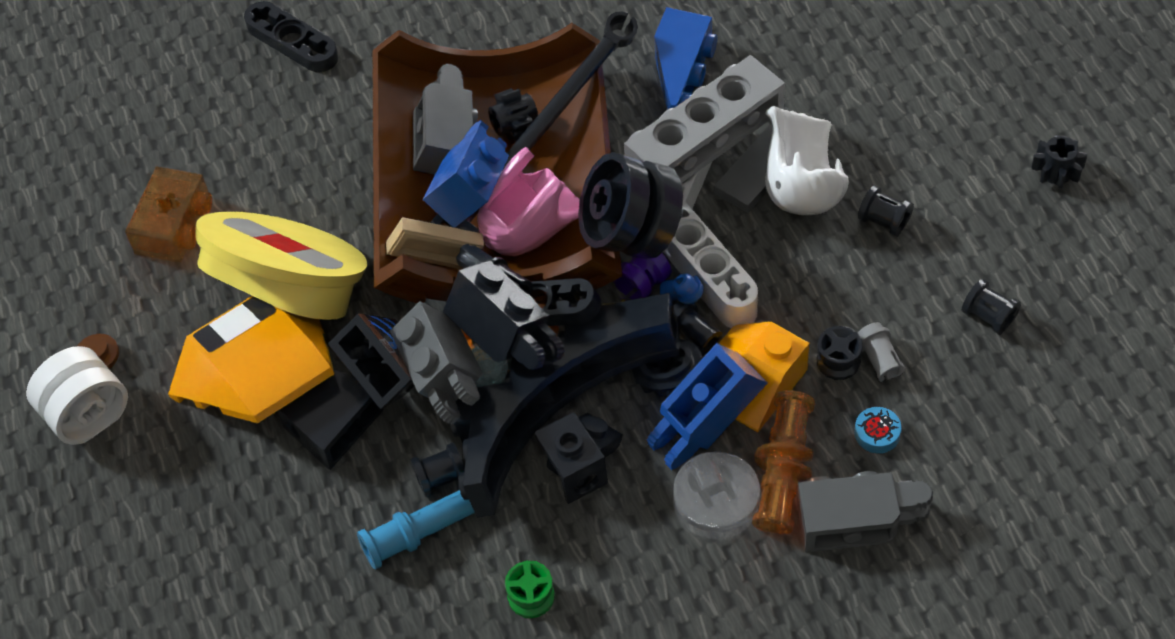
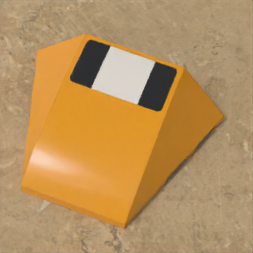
(251, 361)

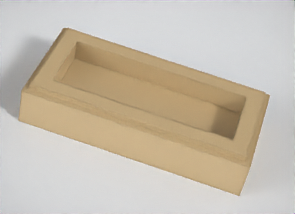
(430, 242)

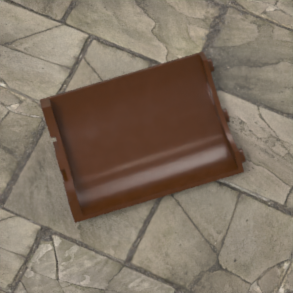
(568, 149)

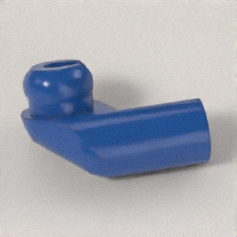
(684, 288)

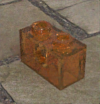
(168, 214)

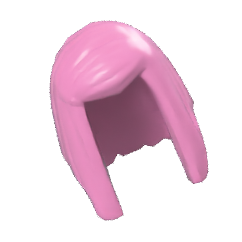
(525, 208)

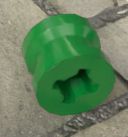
(528, 578)

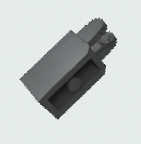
(441, 119)
(438, 359)
(858, 509)

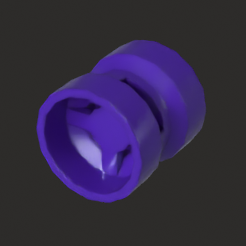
(642, 275)

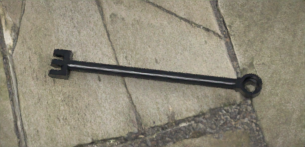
(566, 94)

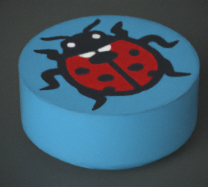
(877, 430)

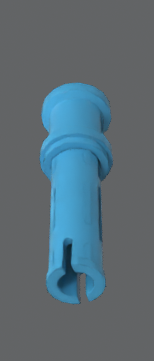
(406, 530)

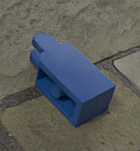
(467, 175)
(705, 403)

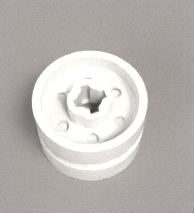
(76, 394)

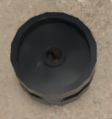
(630, 206)

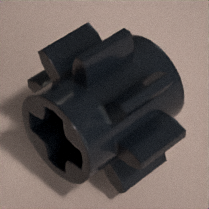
(512, 113)
(1059, 160)

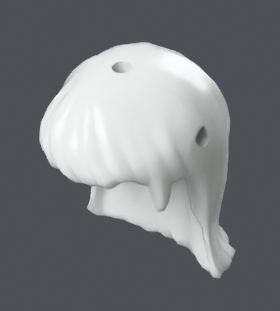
(799, 166)

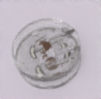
(716, 497)

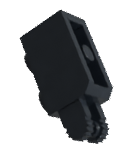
(502, 317)

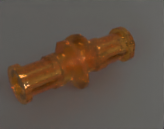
(783, 462)

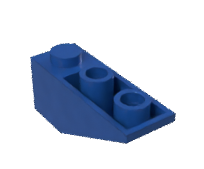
(680, 52)

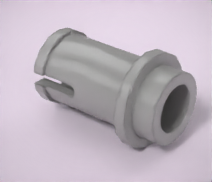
(880, 351)

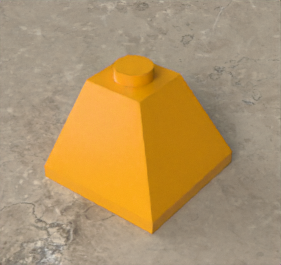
(776, 356)

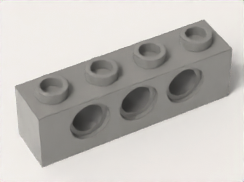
(710, 119)

